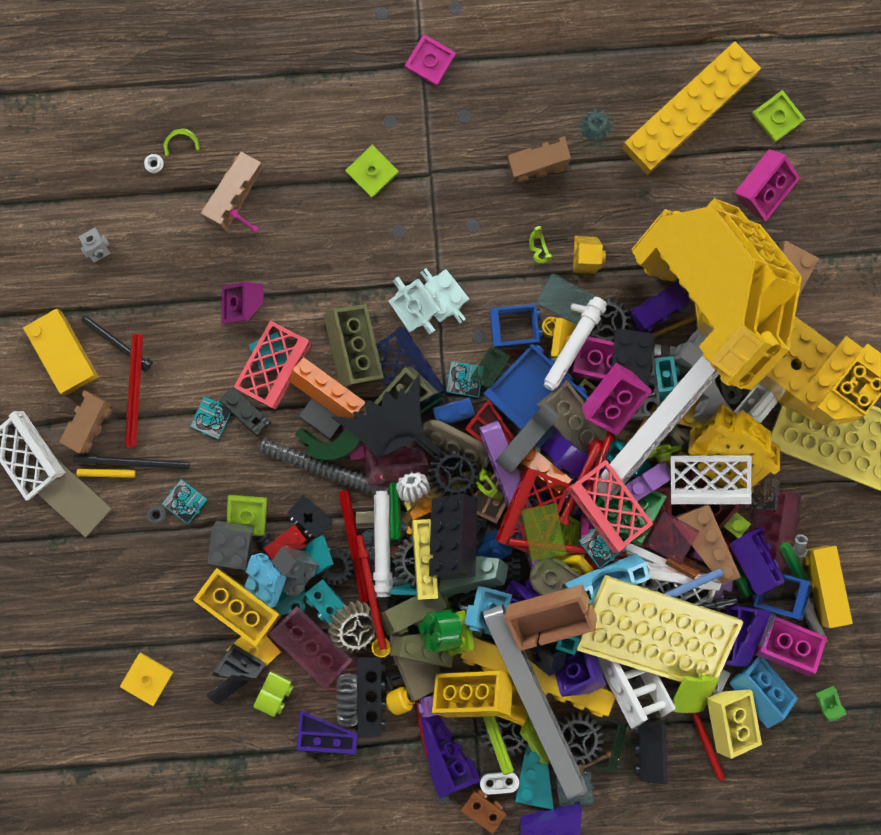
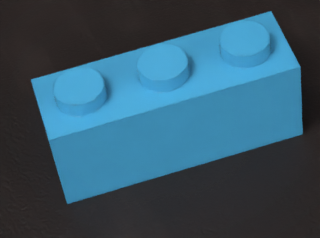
(770, 693)

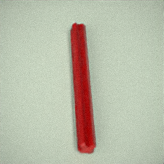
(133, 390)
(351, 531)

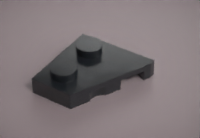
(239, 665)

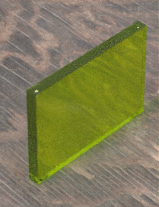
(543, 532)

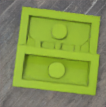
(693, 693)

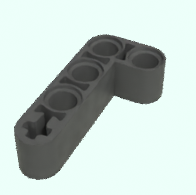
(527, 437)

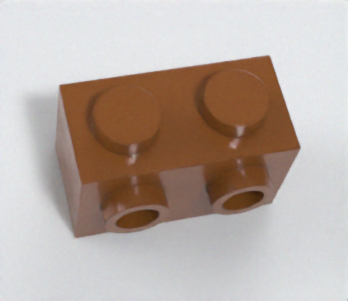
(483, 810)

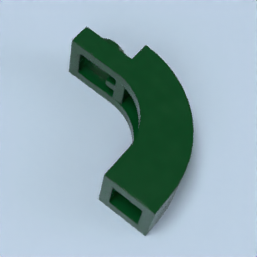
(338, 449)

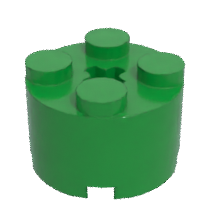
(441, 631)

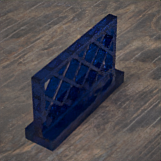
(415, 356)

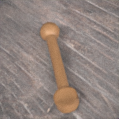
(581, 767)

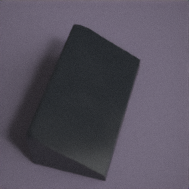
(225, 689)

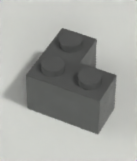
(297, 567)

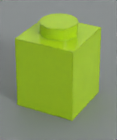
(736, 526)

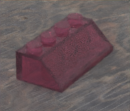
(779, 525)
(310, 648)

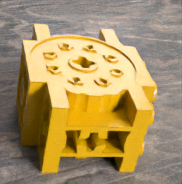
(735, 435)

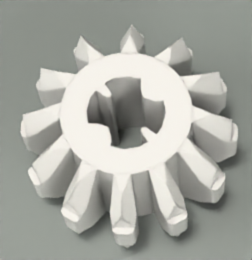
(412, 487)

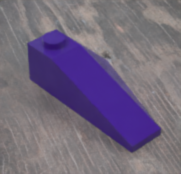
(447, 763)

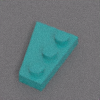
(534, 782)

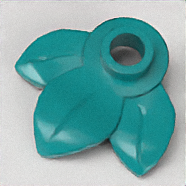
(286, 601)

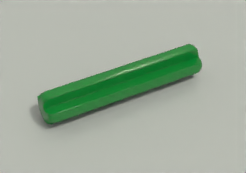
(395, 518)
(792, 561)

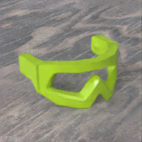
(181, 131)
(537, 233)
(485, 476)

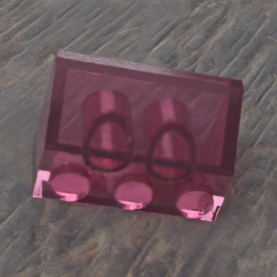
(394, 464)

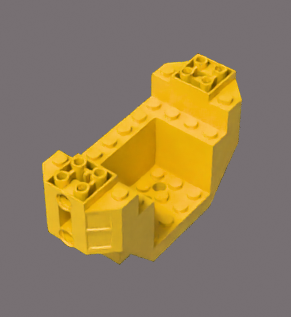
(735, 280)
(832, 382)

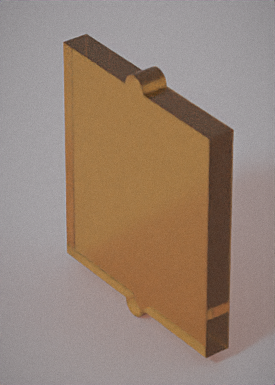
(419, 511)
(687, 567)

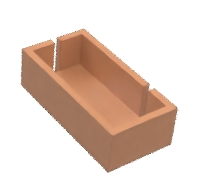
(554, 614)

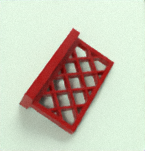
(519, 499)

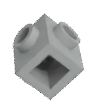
(97, 247)

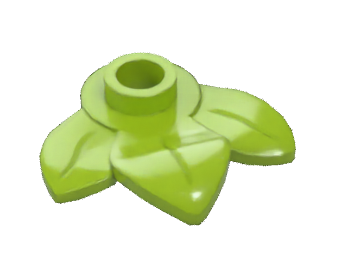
(664, 452)

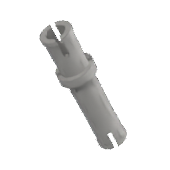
(811, 618)

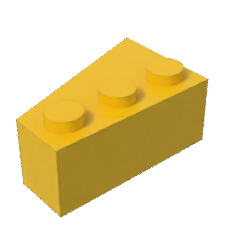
(588, 255)

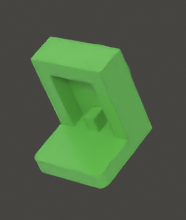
(830, 704)

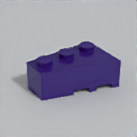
(659, 308)

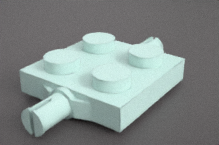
(446, 294)
(414, 305)

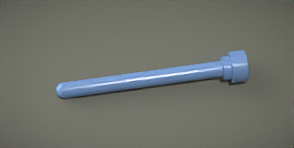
(695, 583)

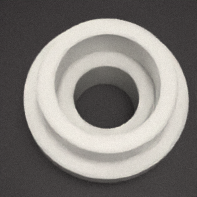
(151, 158)

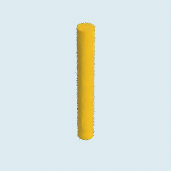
(105, 473)

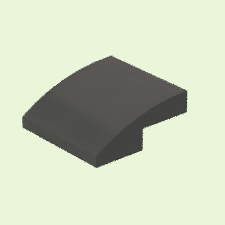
(320, 419)

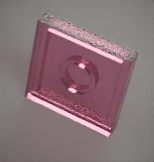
(672, 538)

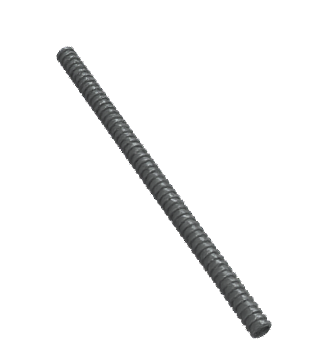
(334, 472)

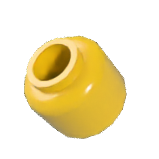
(399, 701)

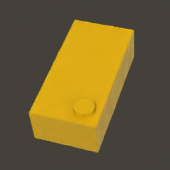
(61, 352)
(828, 586)
(237, 607)
(473, 694)

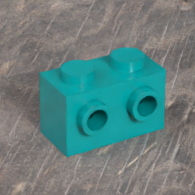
(666, 376)
(324, 600)

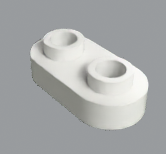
(499, 785)

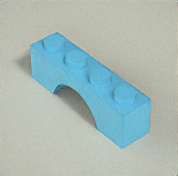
(629, 569)

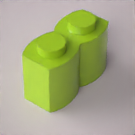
(273, 693)

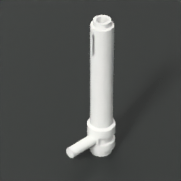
(589, 318)
(383, 576)

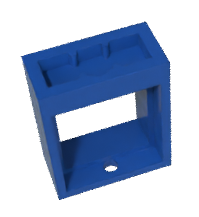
(495, 327)
(800, 604)

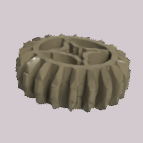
(348, 623)

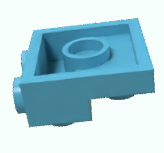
(264, 579)
(484, 600)

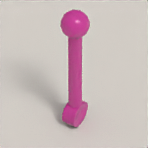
(234, 213)

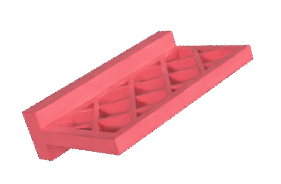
(281, 383)
(599, 519)

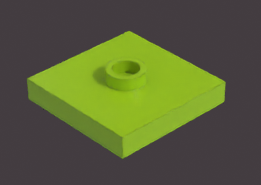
(778, 116)
(372, 171)
(248, 511)

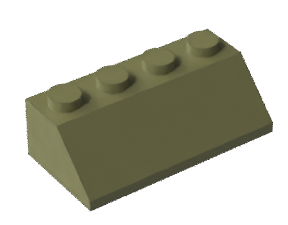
(353, 345)

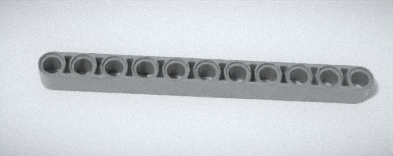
(536, 704)

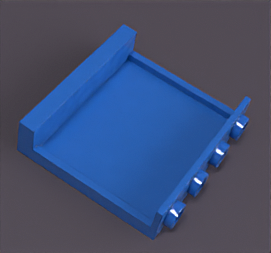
(523, 388)

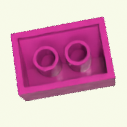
(767, 184)
(593, 359)
(616, 399)
(793, 647)

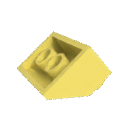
(734, 722)

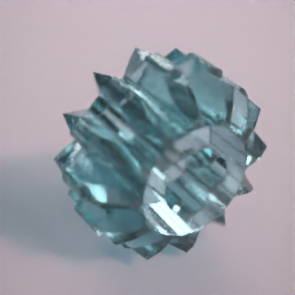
(601, 120)

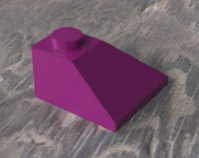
(240, 301)

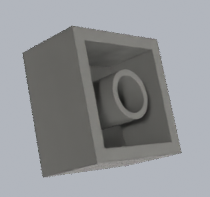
(230, 545)

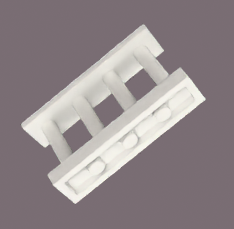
(627, 696)

